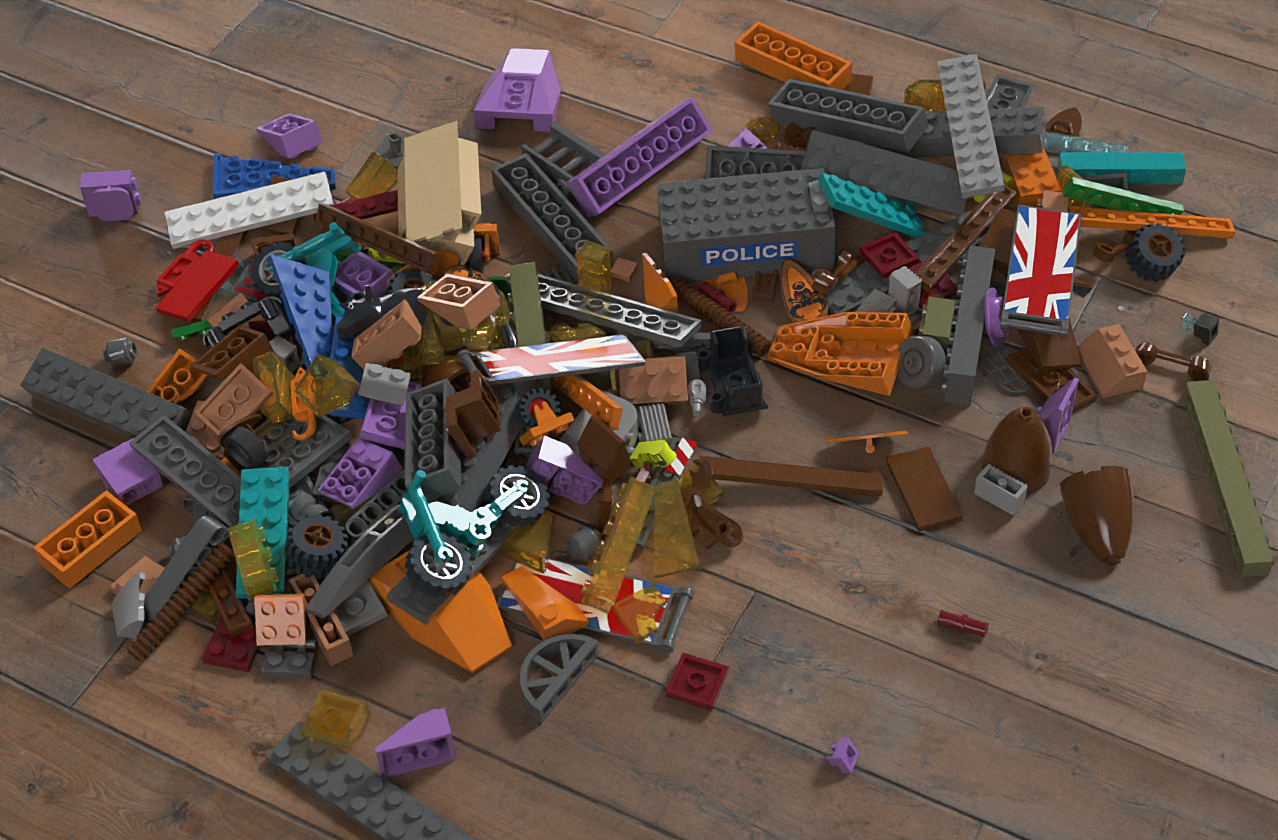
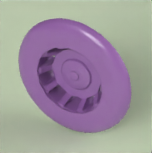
(992, 313)

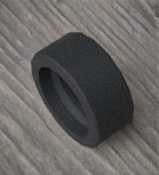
(245, 448)

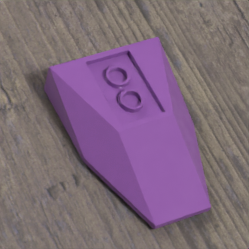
(520, 89)

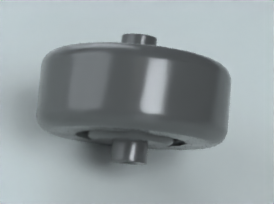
(921, 362)

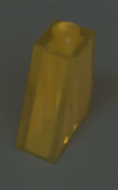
(373, 178)
(277, 379)
(532, 543)

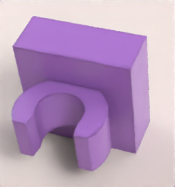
(844, 755)

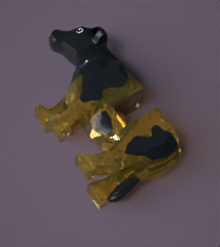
(436, 332)

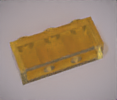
(594, 267)
(253, 559)

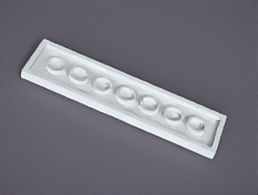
(248, 210)

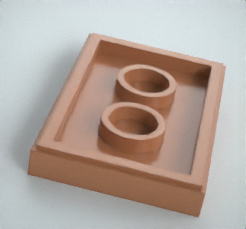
(234, 399)

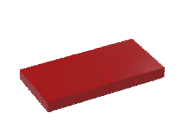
(197, 286)

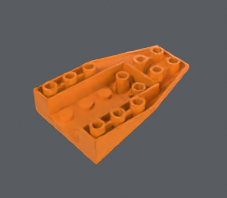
(845, 348)
(463, 631)

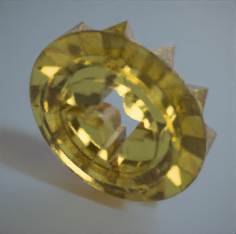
(770, 127)

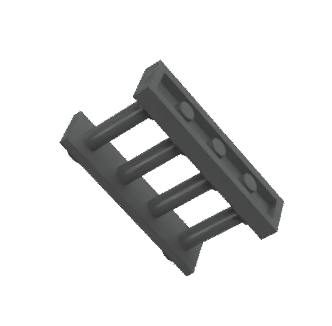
(570, 144)

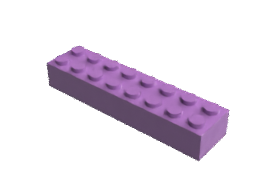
(639, 157)

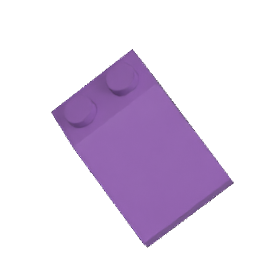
(291, 135)
(359, 271)
(1058, 411)
(417, 745)

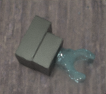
(1205, 327)

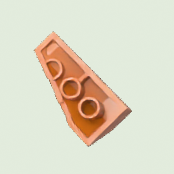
(657, 290)
(178, 379)
(543, 605)

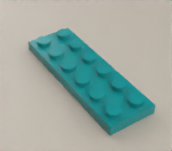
(871, 205)
(266, 500)

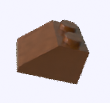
(603, 450)

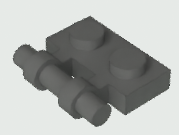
(290, 664)

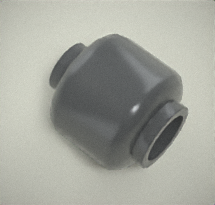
(120, 352)
(583, 543)

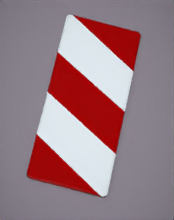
(683, 453)

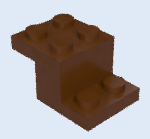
(472, 414)

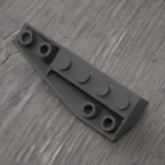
(361, 561)

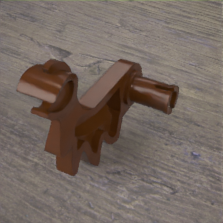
(703, 518)

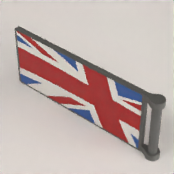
(1041, 270)
(554, 359)
(568, 580)

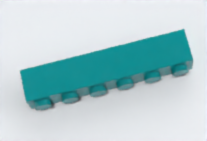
(1139, 166)

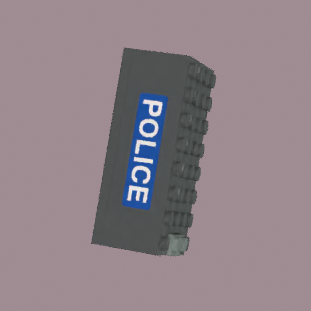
(745, 225)

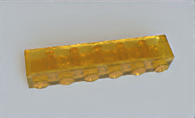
(618, 545)

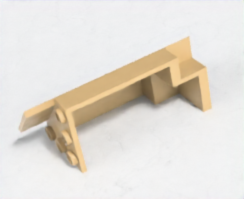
(439, 191)

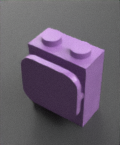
(110, 194)
(127, 474)

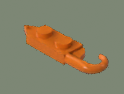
(301, 411)

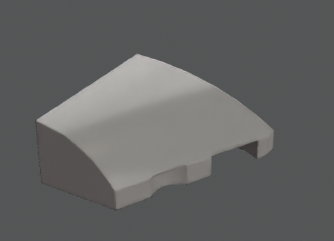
(129, 607)

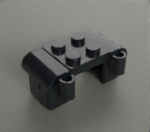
(270, 307)
(732, 373)

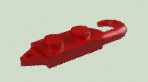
(180, 266)

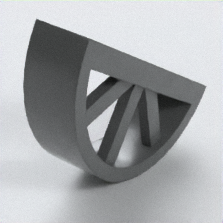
(557, 687)

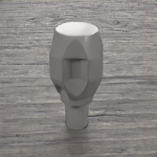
(696, 396)

